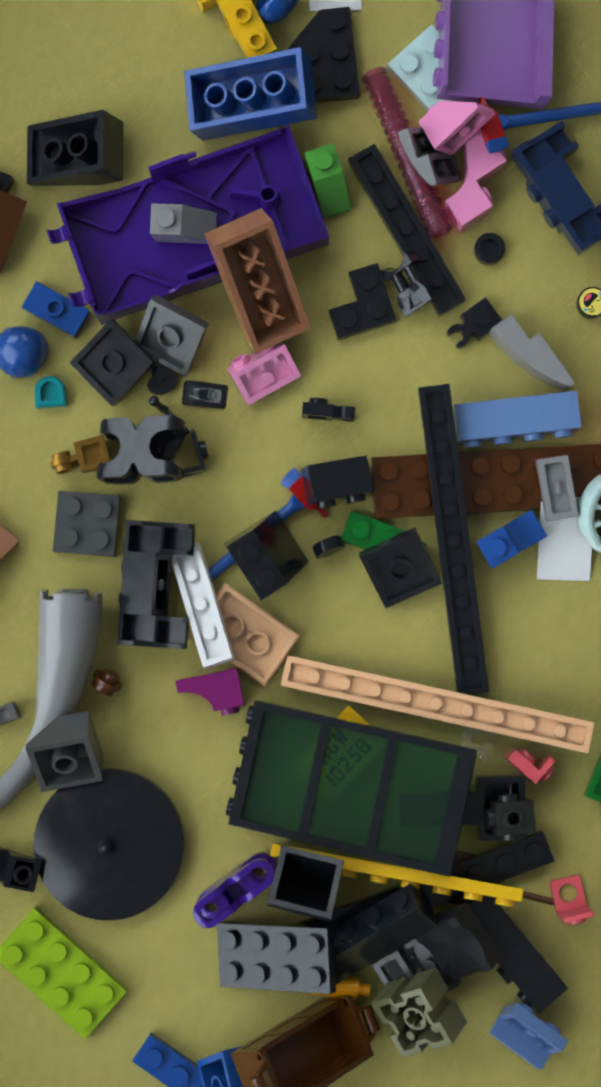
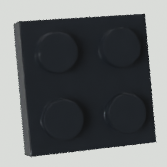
(112, 362)
(400, 567)

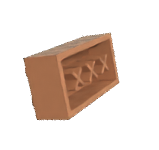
(258, 280)

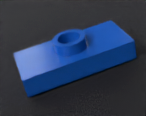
(55, 309)

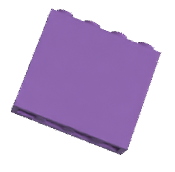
(495, 51)

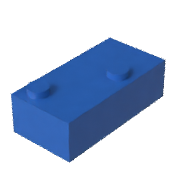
(250, 94)

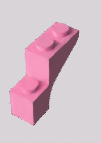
(472, 201)

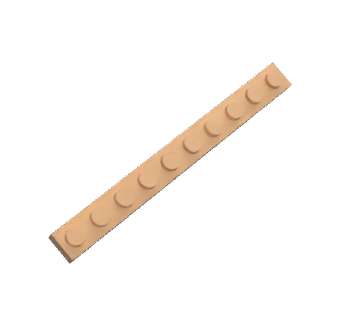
(438, 704)

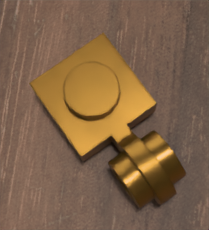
(88, 454)

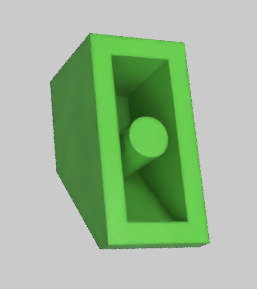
(327, 181)

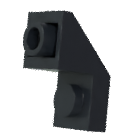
(18, 870)

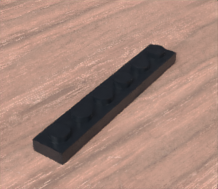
(405, 226)

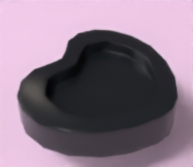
(162, 380)

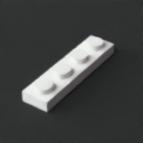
(202, 608)

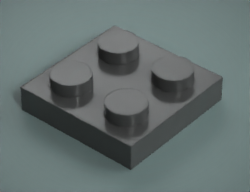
(171, 335)
(86, 524)

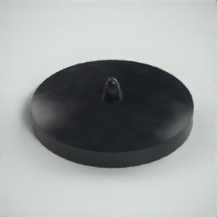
(109, 845)

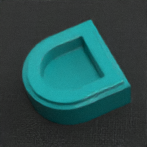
(50, 393)

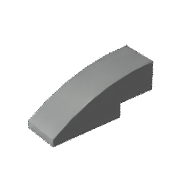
(530, 354)

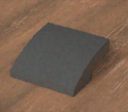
(432, 165)
(406, 963)

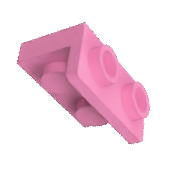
(263, 372)

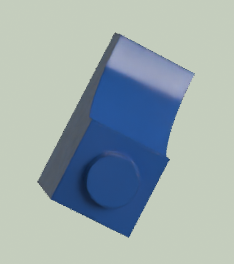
(511, 539)

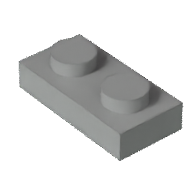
(556, 488)

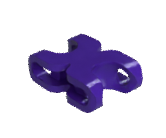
(234, 890)

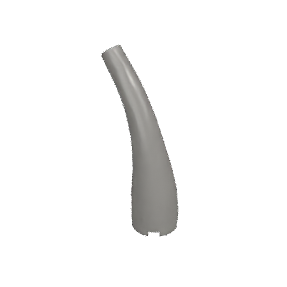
(65, 655)

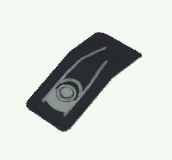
(204, 394)

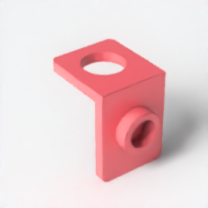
(576, 910)

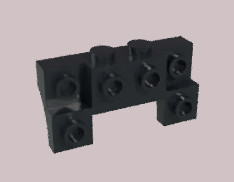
(147, 584)

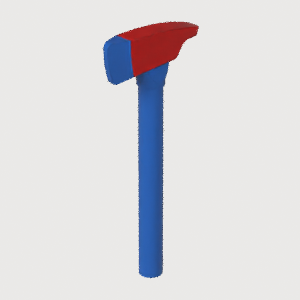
(494, 129)
(294, 483)

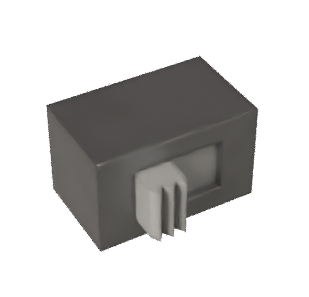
(8, 713)

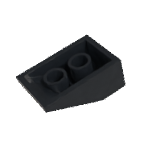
(75, 150)

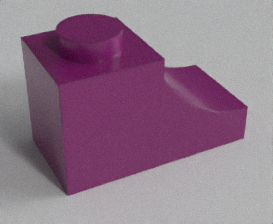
(220, 688)

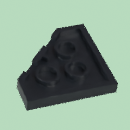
(332, 52)

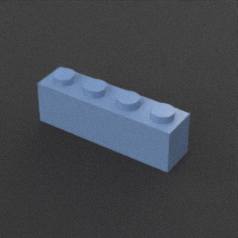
(517, 418)

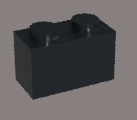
(337, 481)

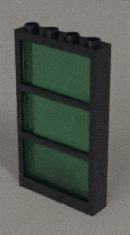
(352, 787)

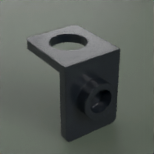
(202, 454)

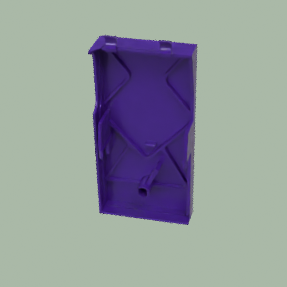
(112, 228)

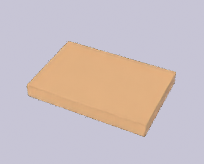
(255, 635)

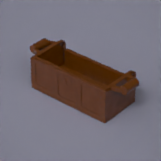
(309, 1046)

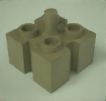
(419, 1012)

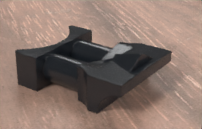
(414, 296)

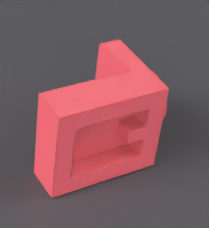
(524, 764)

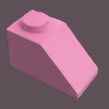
(453, 124)

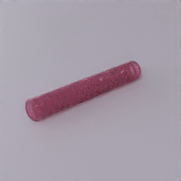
(393, 120)

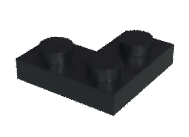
(371, 308)

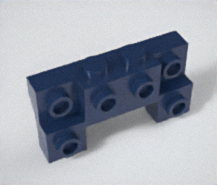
(557, 189)

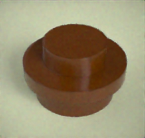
(106, 682)

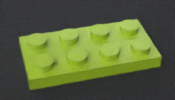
(60, 972)

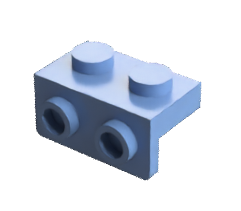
(527, 1034)

